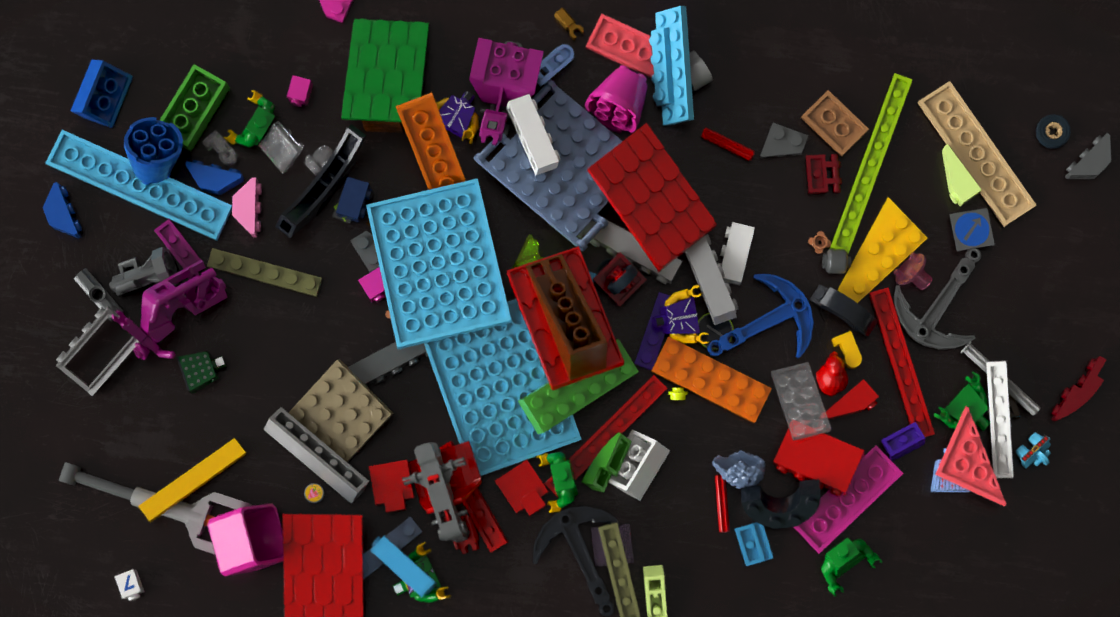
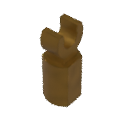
(568, 22)

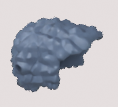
(740, 469)

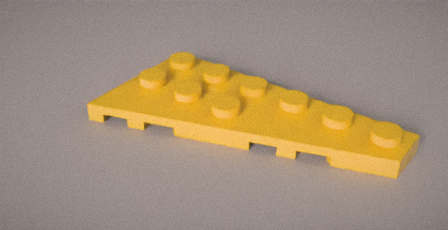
(884, 249)

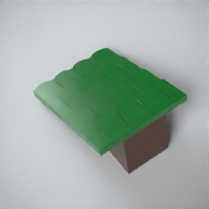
(384, 71)

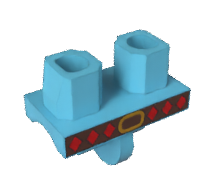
(1037, 454)

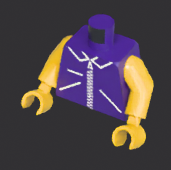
(459, 116)
(680, 317)

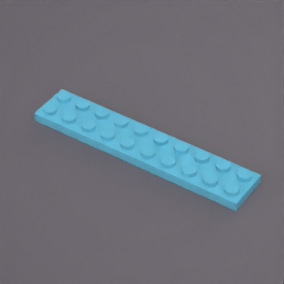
(116, 176)

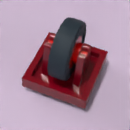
(619, 279)

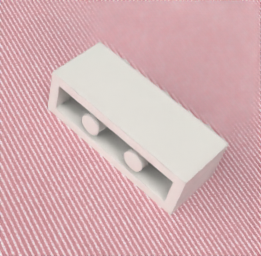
(736, 252)

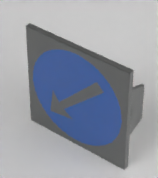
(972, 229)

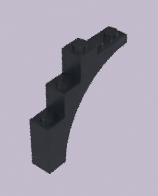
(324, 185)

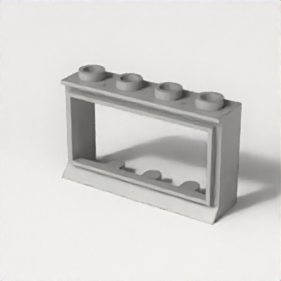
(77, 343)

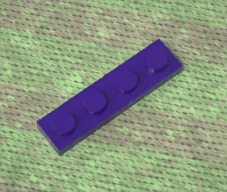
(652, 338)

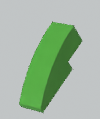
(607, 463)

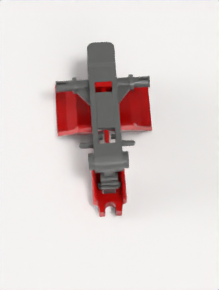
(443, 481)

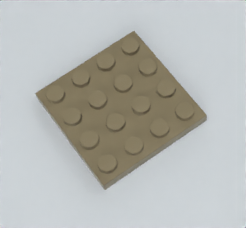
(341, 411)

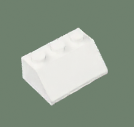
(640, 465)

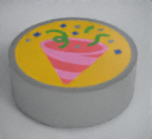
(314, 493)

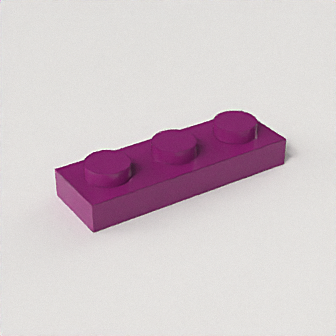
(177, 244)

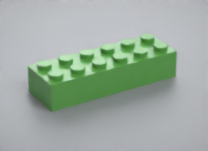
(549, 407)

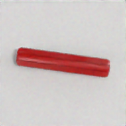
(727, 144)
(722, 504)

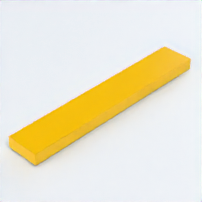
(192, 480)

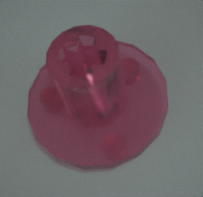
(913, 271)

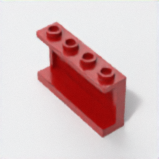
(821, 459)

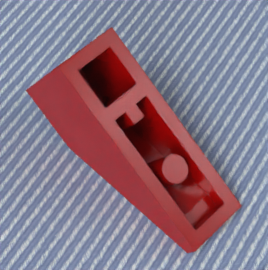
(855, 401)

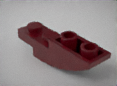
(1077, 396)

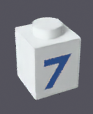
(129, 585)

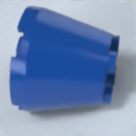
(152, 149)

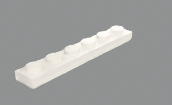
(1000, 419)

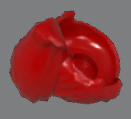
(832, 375)

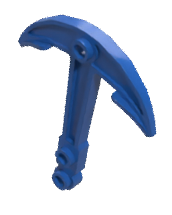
(791, 295)

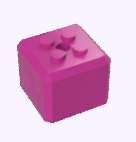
(247, 539)

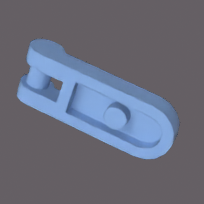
(555, 62)

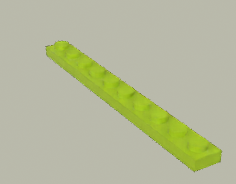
(871, 163)

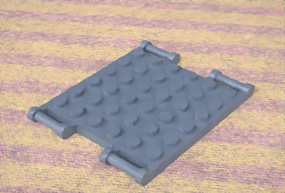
(567, 194)

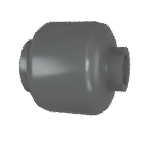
(836, 261)

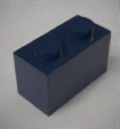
(354, 199)

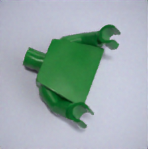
(970, 396)
(843, 558)

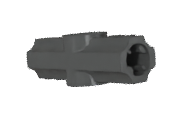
(91, 286)

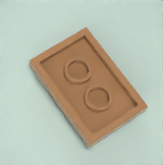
(834, 123)

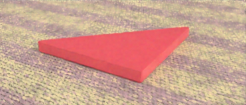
(968, 463)

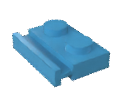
(753, 543)

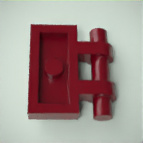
(817, 173)

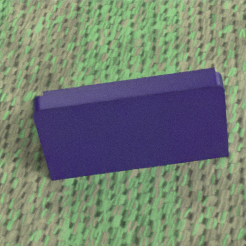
(903, 441)

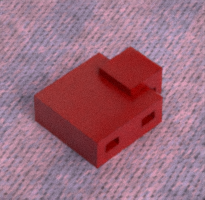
(389, 487)
(523, 489)

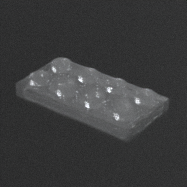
(800, 401)

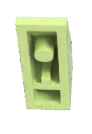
(959, 181)
(655, 591)

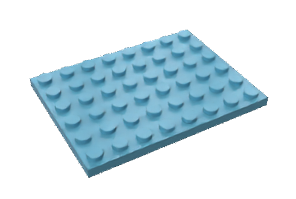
(438, 264)
(481, 385)

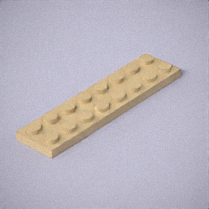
(977, 153)

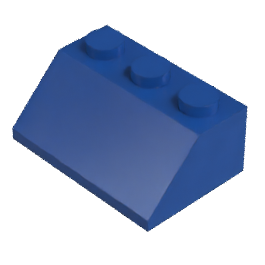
(101, 93)

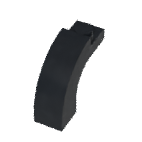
(845, 308)

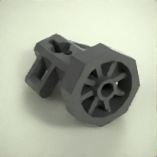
(156, 269)

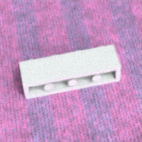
(533, 134)

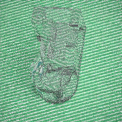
(225, 151)

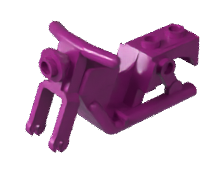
(163, 299)

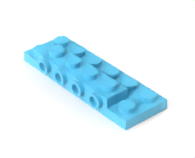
(672, 66)

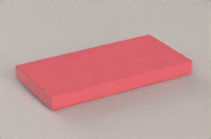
(622, 45)

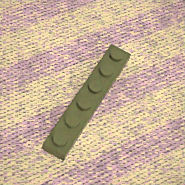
(264, 272)
(619, 570)

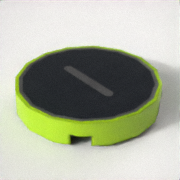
(715, 331)

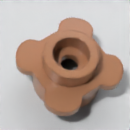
(819, 237)

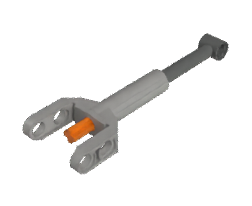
(195, 515)

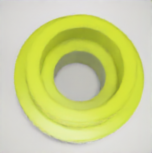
(678, 393)

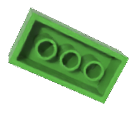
(195, 104)

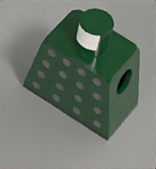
(199, 369)

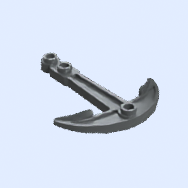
(912, 324)

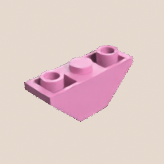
(246, 206)

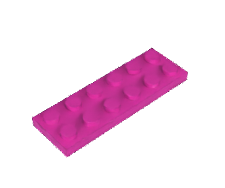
(836, 513)

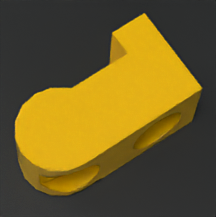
(849, 349)

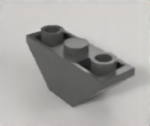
(1092, 160)

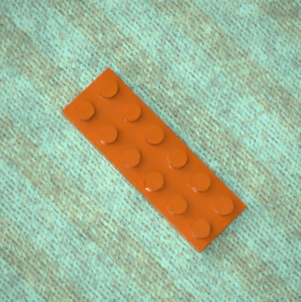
(430, 142)
(711, 379)

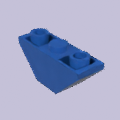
(213, 178)
(61, 213)

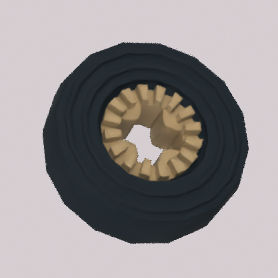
(1053, 141)

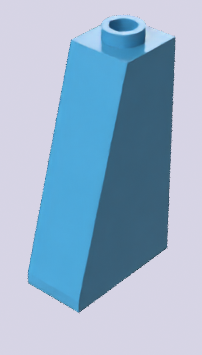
(403, 566)

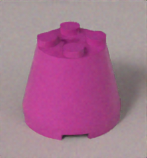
(619, 100)

